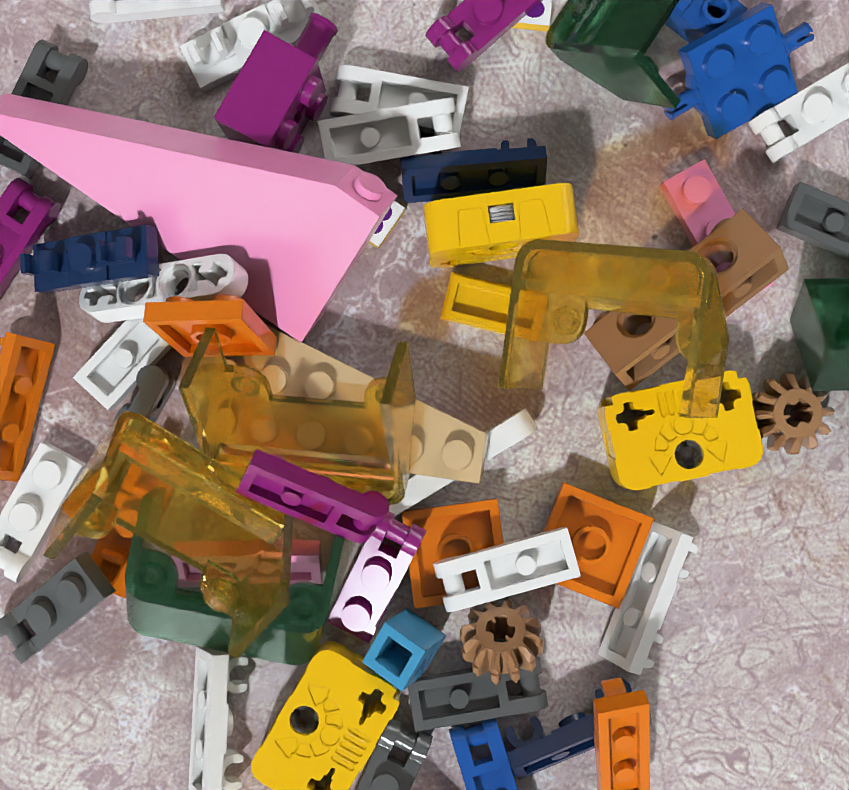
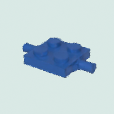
(739, 70)

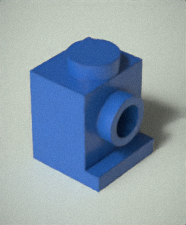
(692, 20)

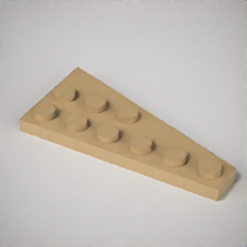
(440, 442)

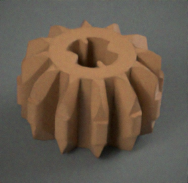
(807, 408)
(506, 657)

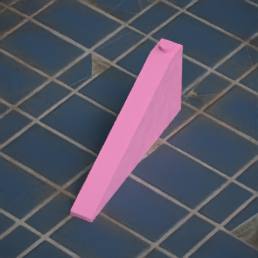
(274, 211)

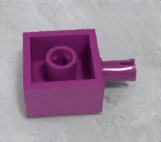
(278, 89)

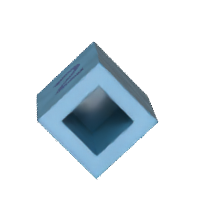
(404, 649)

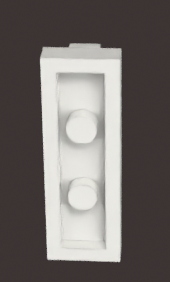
(224, 50)
(647, 599)
(213, 721)

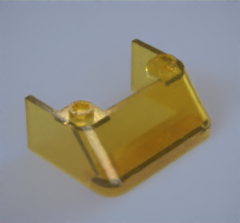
(564, 279)
(347, 441)
(189, 509)

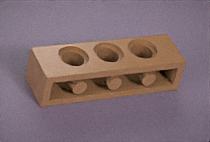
(754, 265)

